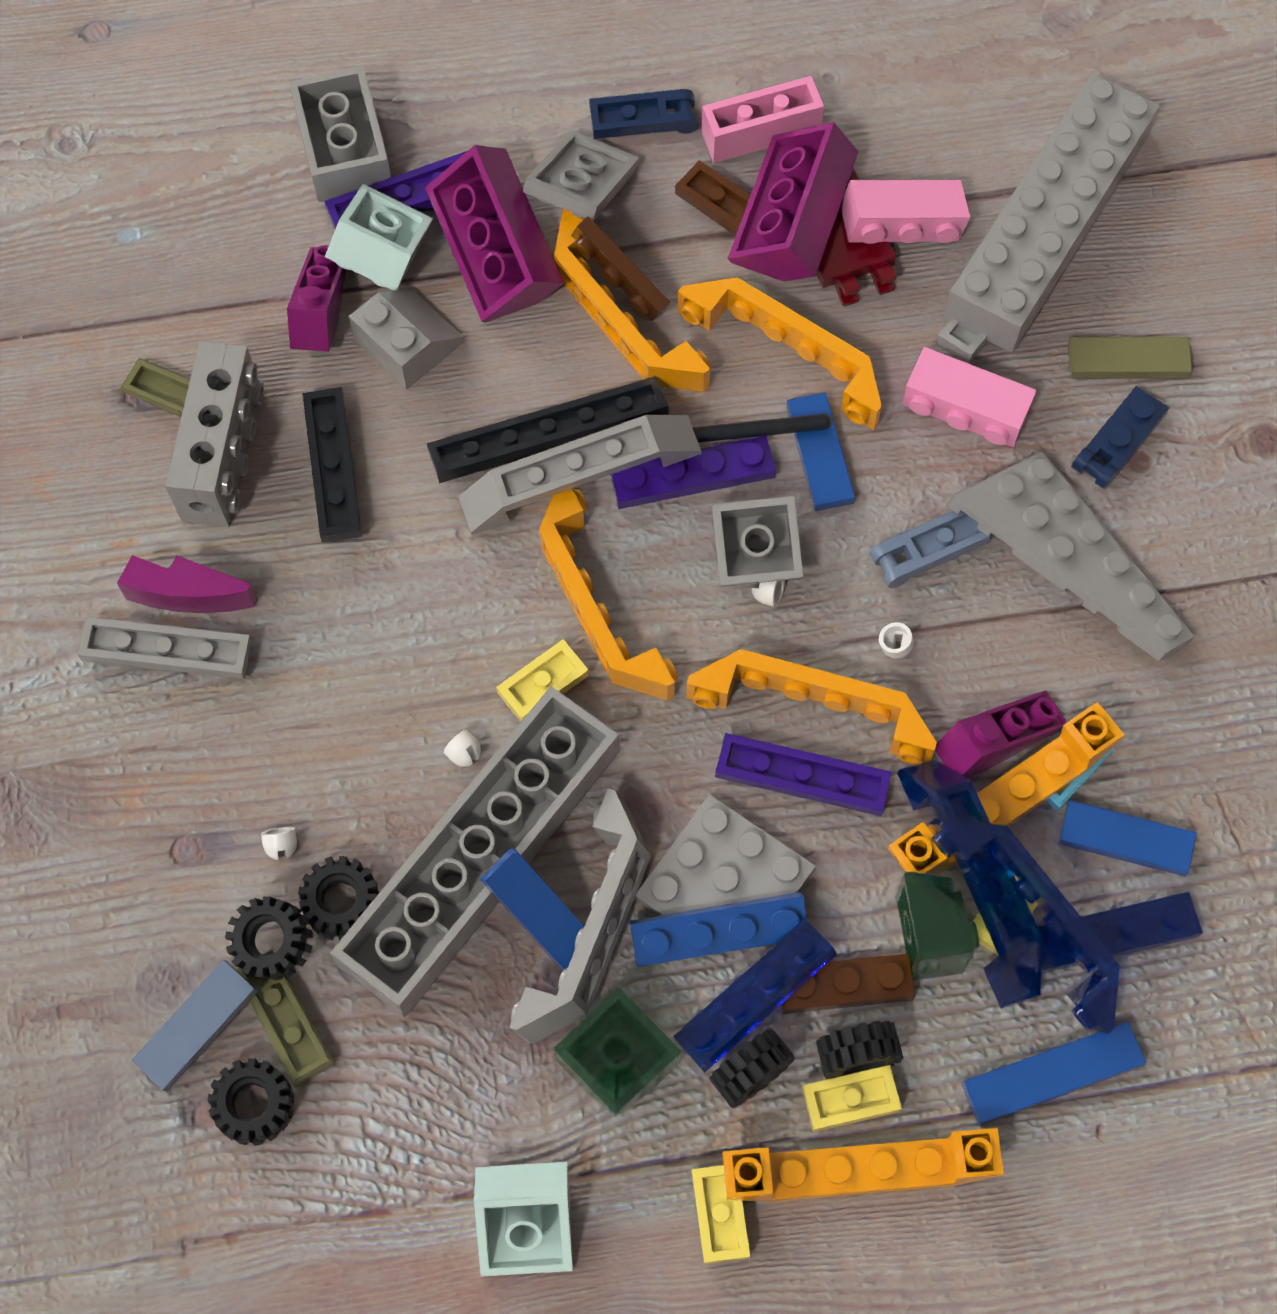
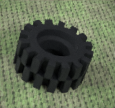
(321, 880)
(245, 931)
(859, 1049)
(752, 1068)
(228, 1087)

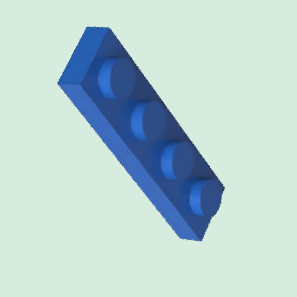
(716, 929)

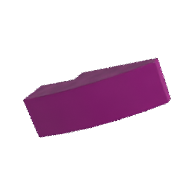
(184, 587)

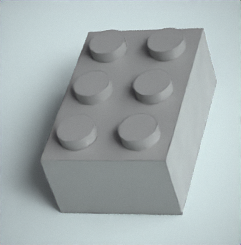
(340, 132)

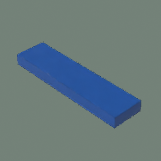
(1053, 1074)

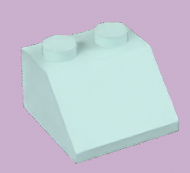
(378, 237)
(523, 1219)

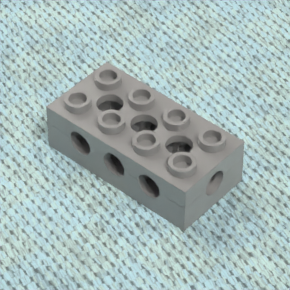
(214, 434)

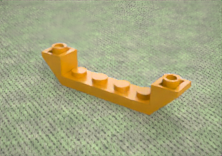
(708, 301)
(677, 369)
(642, 673)
(714, 684)
(1024, 787)
(863, 1168)

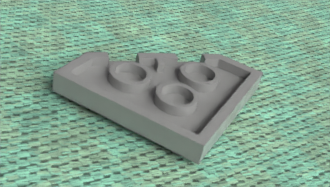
(721, 862)

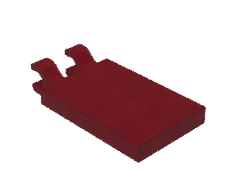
(847, 260)

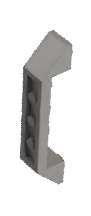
(576, 464)
(543, 1013)

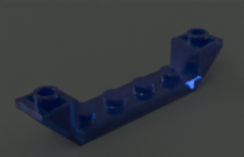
(1018, 968)
(1097, 995)

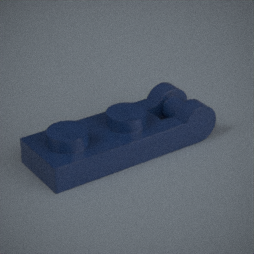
(643, 113)
(1120, 437)

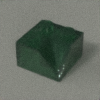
(934, 926)
(617, 1053)

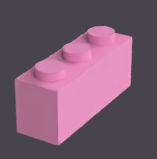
(750, 120)
(904, 211)
(968, 397)

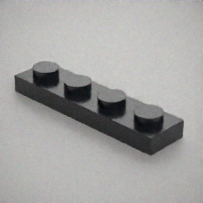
(332, 465)

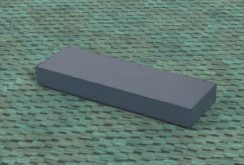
(194, 1025)

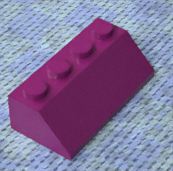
(794, 203)
(493, 233)

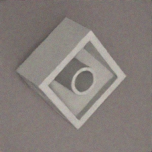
(403, 334)
(757, 541)

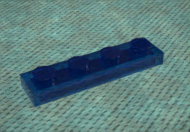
(1129, 929)
(755, 995)

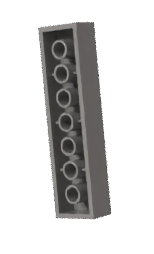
(1050, 212)
(438, 892)

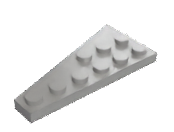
(1068, 545)

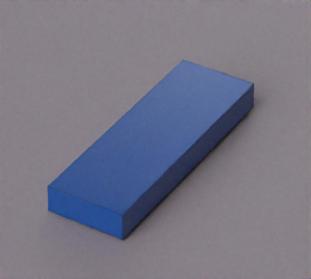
(821, 456)
(1127, 838)
(534, 906)

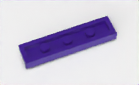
(405, 188)
(712, 470)
(803, 774)

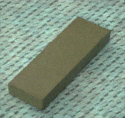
(1129, 357)
(289, 1028)

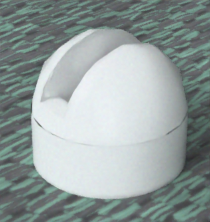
(769, 593)
(888, 638)
(463, 749)
(279, 840)

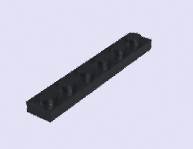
(543, 429)

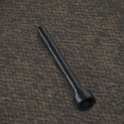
(762, 428)

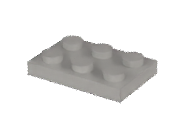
(581, 175)

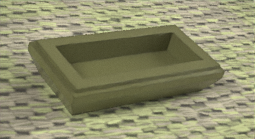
(157, 386)

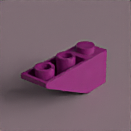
(315, 302)
(999, 734)

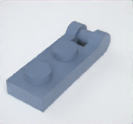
(928, 546)

